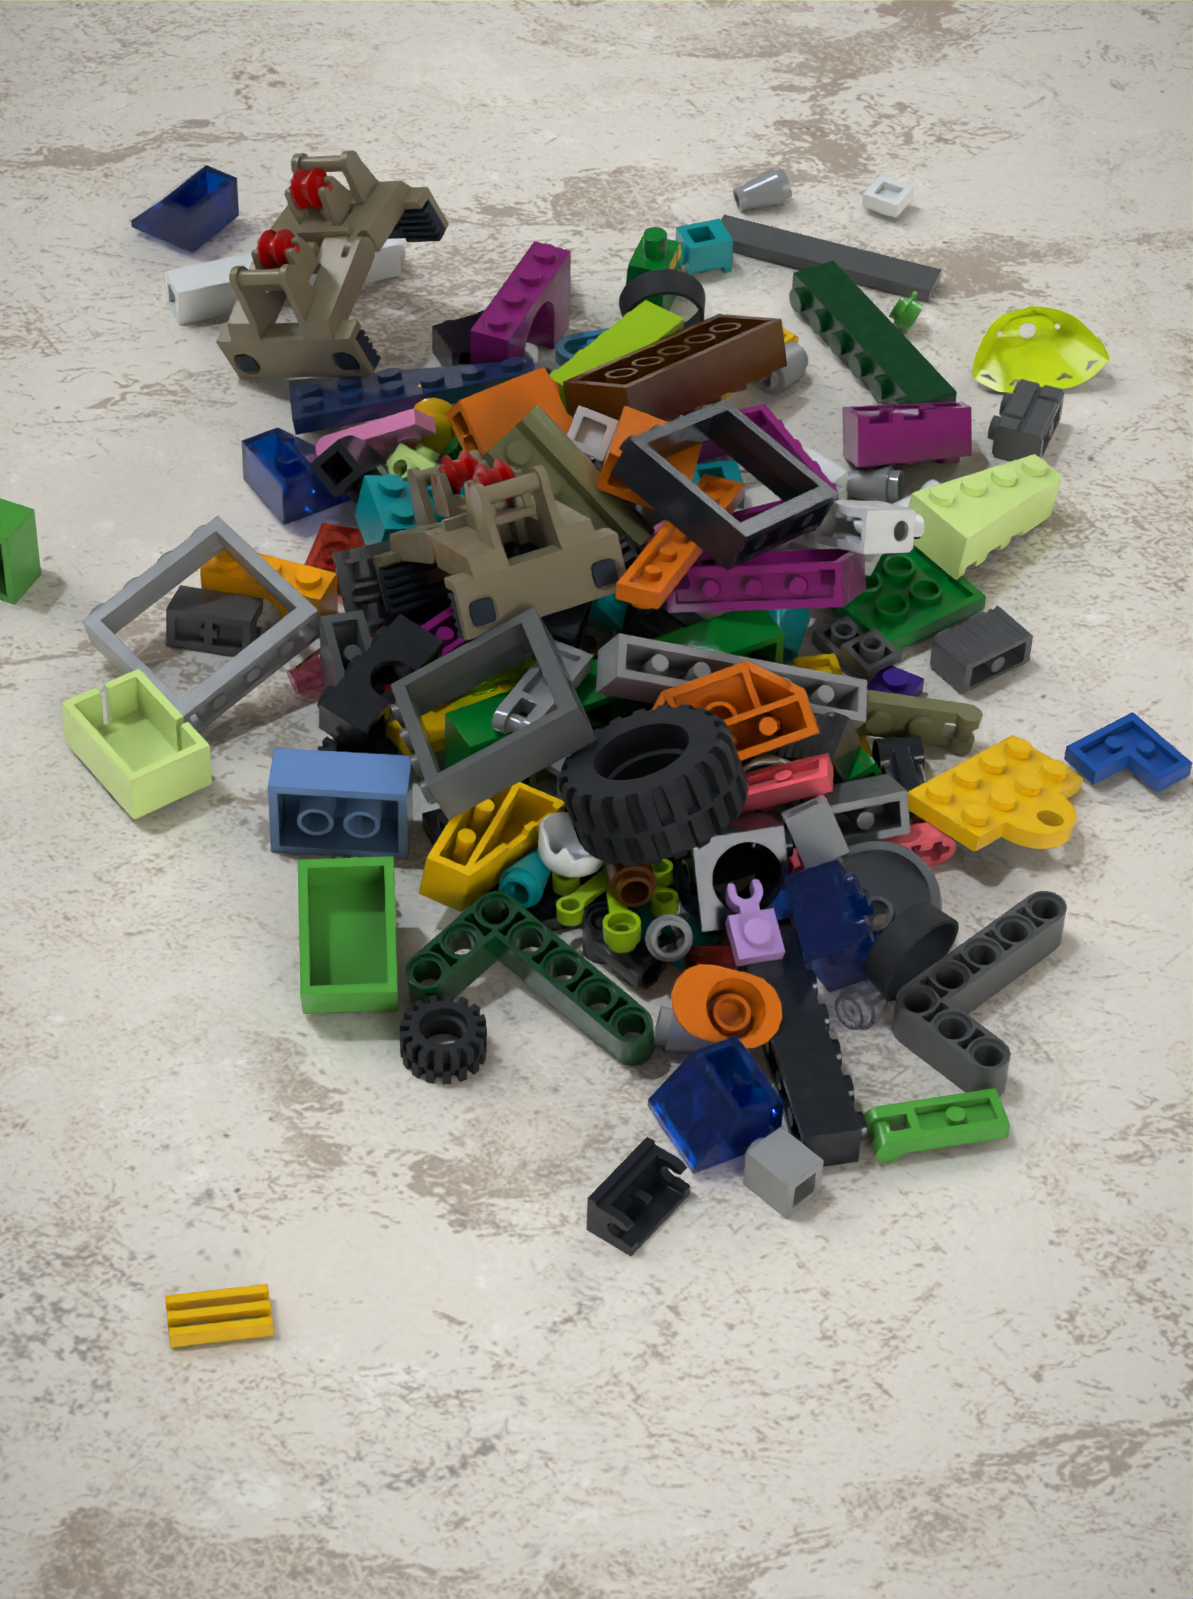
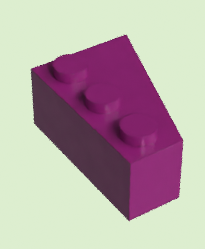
(907, 433)

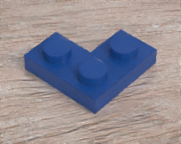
(1128, 745)

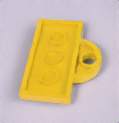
(1003, 794)

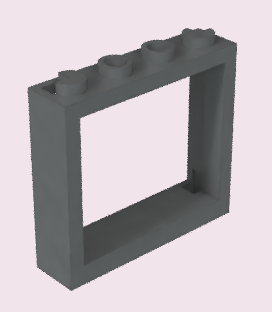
(512, 756)

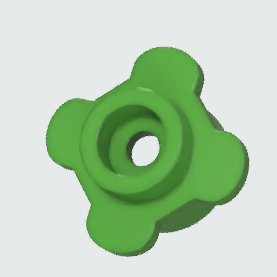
(906, 312)

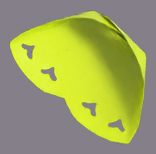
(1043, 355)

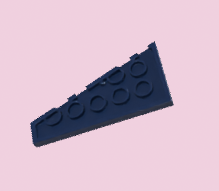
(356, 399)

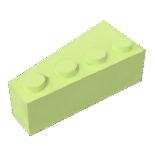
(984, 511)

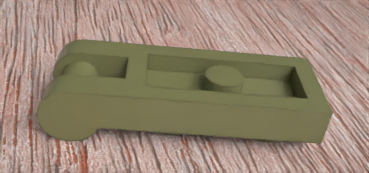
(907, 715)

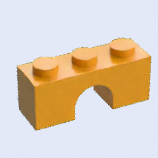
(314, 584)

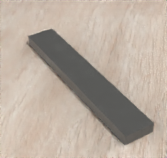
(806, 252)

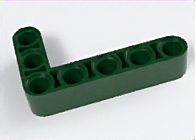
(537, 969)

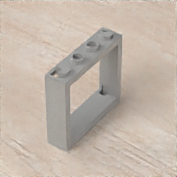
(245, 669)

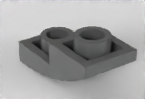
(855, 649)

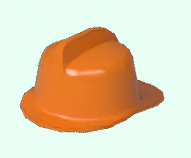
(726, 1003)

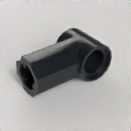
(901, 759)
(636, 966)

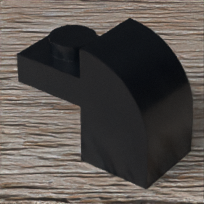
(345, 464)

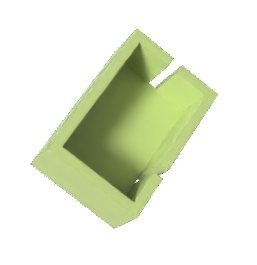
(144, 749)

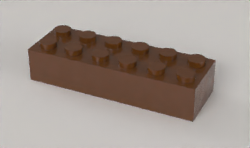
(683, 369)

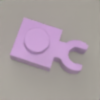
(752, 931)

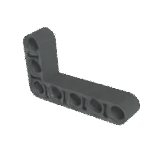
(935, 1005)

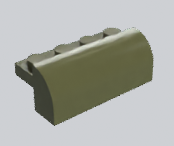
(572, 475)

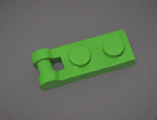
(936, 1123)

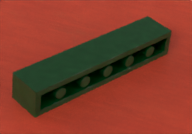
(865, 338)

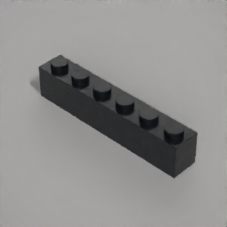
(807, 1061)

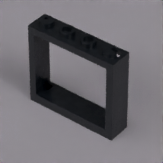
(699, 516)

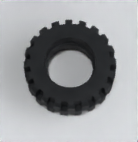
(654, 785)

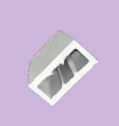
(884, 527)

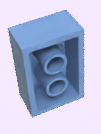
(340, 803)

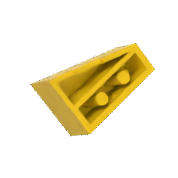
(484, 844)

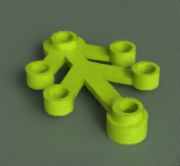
(620, 926)

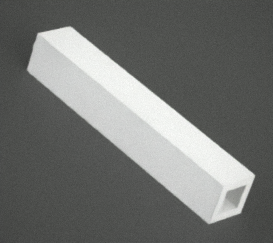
(206, 292)

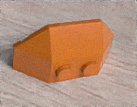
(754, 703)

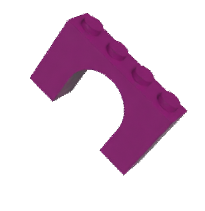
(527, 308)

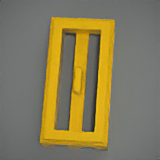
(217, 1309)

